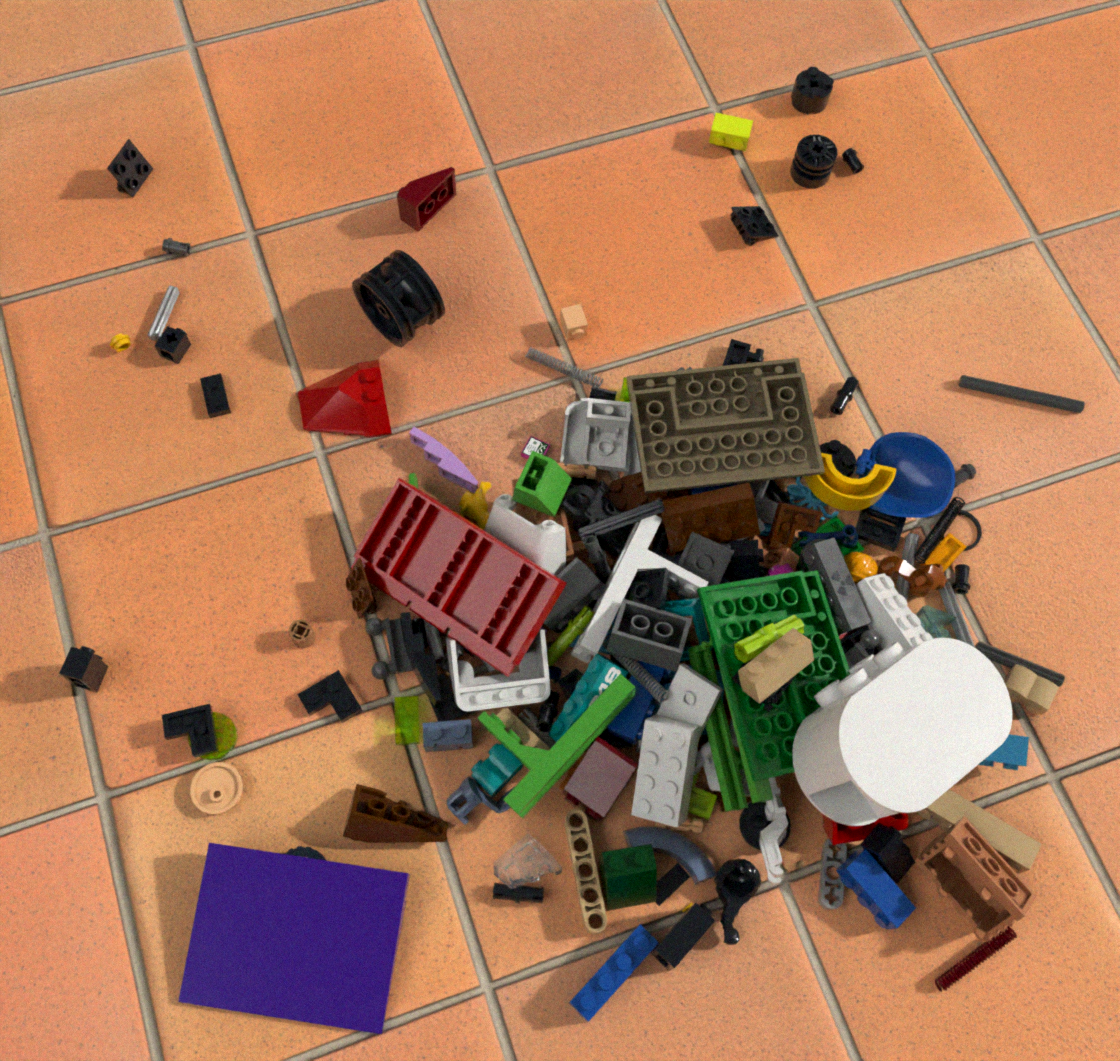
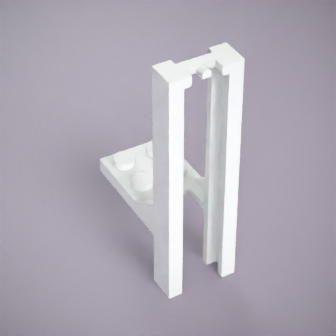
(633, 558)

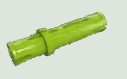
(574, 628)

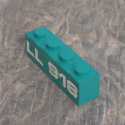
(596, 679)

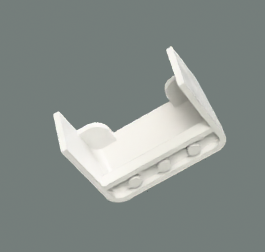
(497, 691)

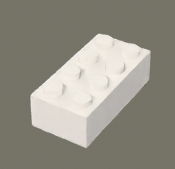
(890, 613)
(665, 770)

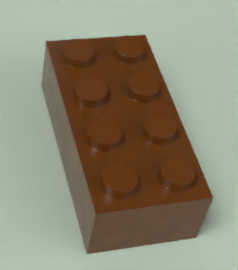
(714, 514)

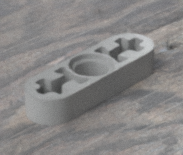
(836, 892)

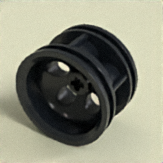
(398, 297)

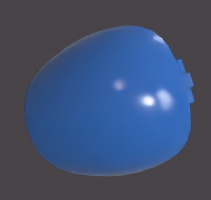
(922, 476)

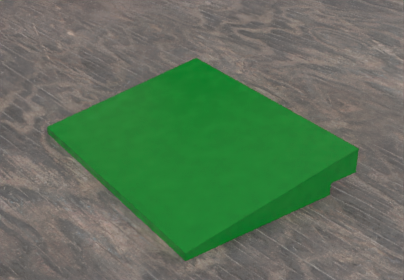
(737, 612)

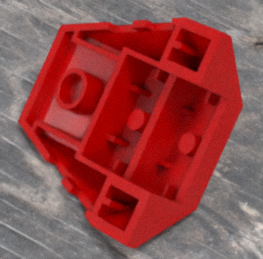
(347, 402)

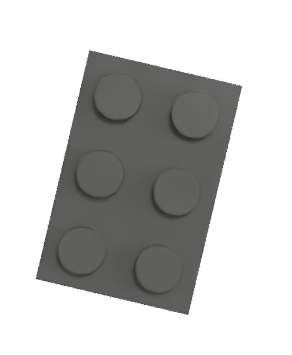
(649, 635)

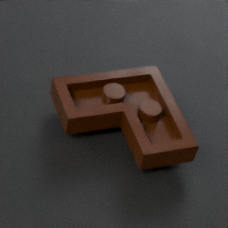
(787, 520)

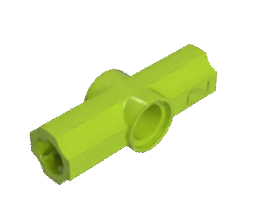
(763, 638)

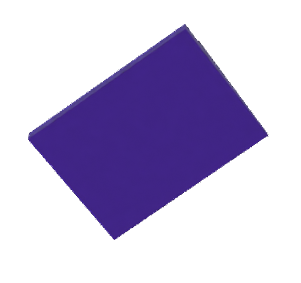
(295, 938)

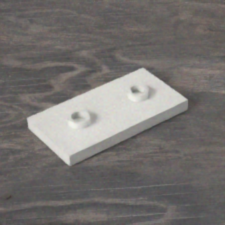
(690, 698)

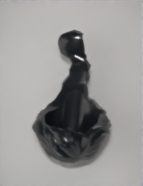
(735, 885)

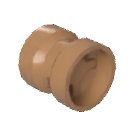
(304, 638)

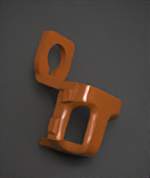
(922, 581)

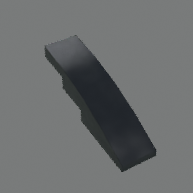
(423, 665)

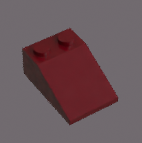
(426, 197)

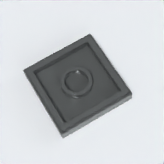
(705, 558)

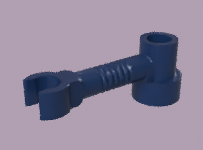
(846, 540)

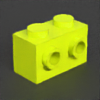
(730, 131)

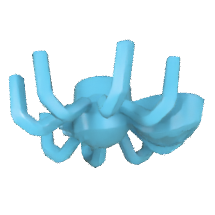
(799, 492)

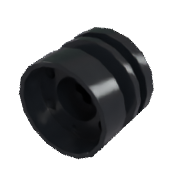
(813, 161)

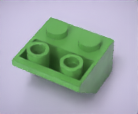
(541, 484)

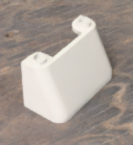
(540, 543)

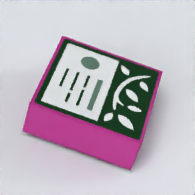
(536, 445)

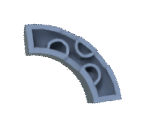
(675, 846)

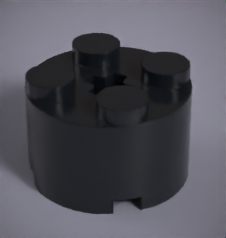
(811, 91)

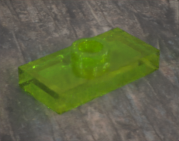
(407, 720)

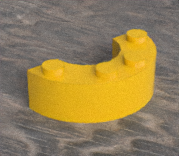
(846, 492)

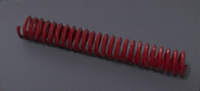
(976, 959)

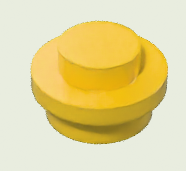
(120, 342)

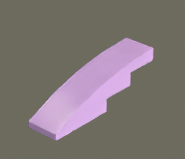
(448, 464)

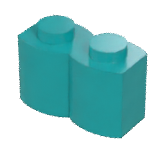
(496, 770)

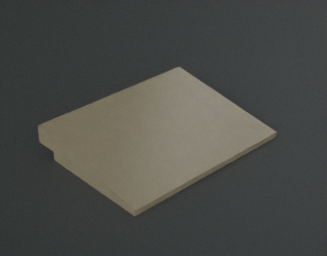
(724, 425)

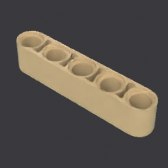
(585, 883)

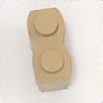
(1030, 689)

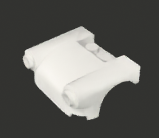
(600, 436)

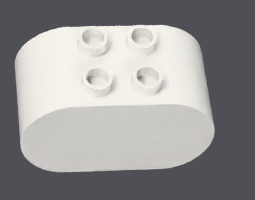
(900, 730)

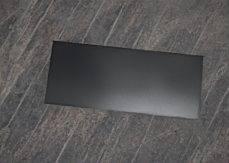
(670, 883)

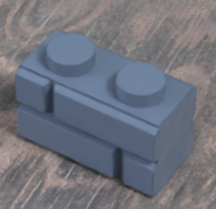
(447, 735)

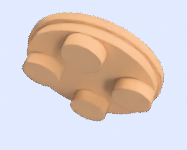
(216, 788)

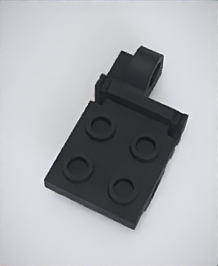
(593, 509)

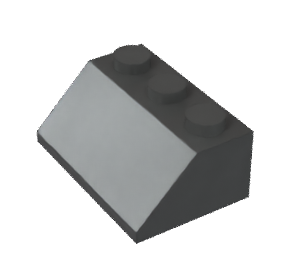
(581, 589)

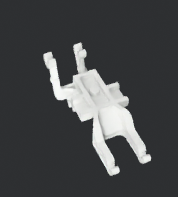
(775, 832)

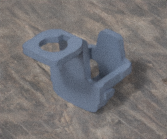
(470, 791)

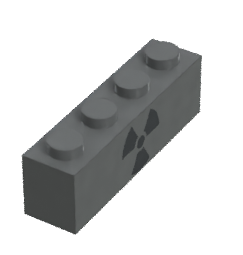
(838, 585)

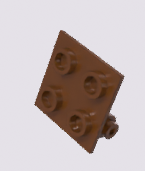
(360, 590)

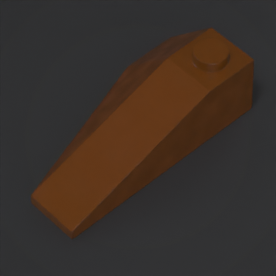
(382, 820)

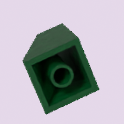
(628, 876)

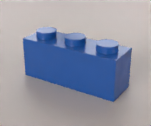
(875, 890)

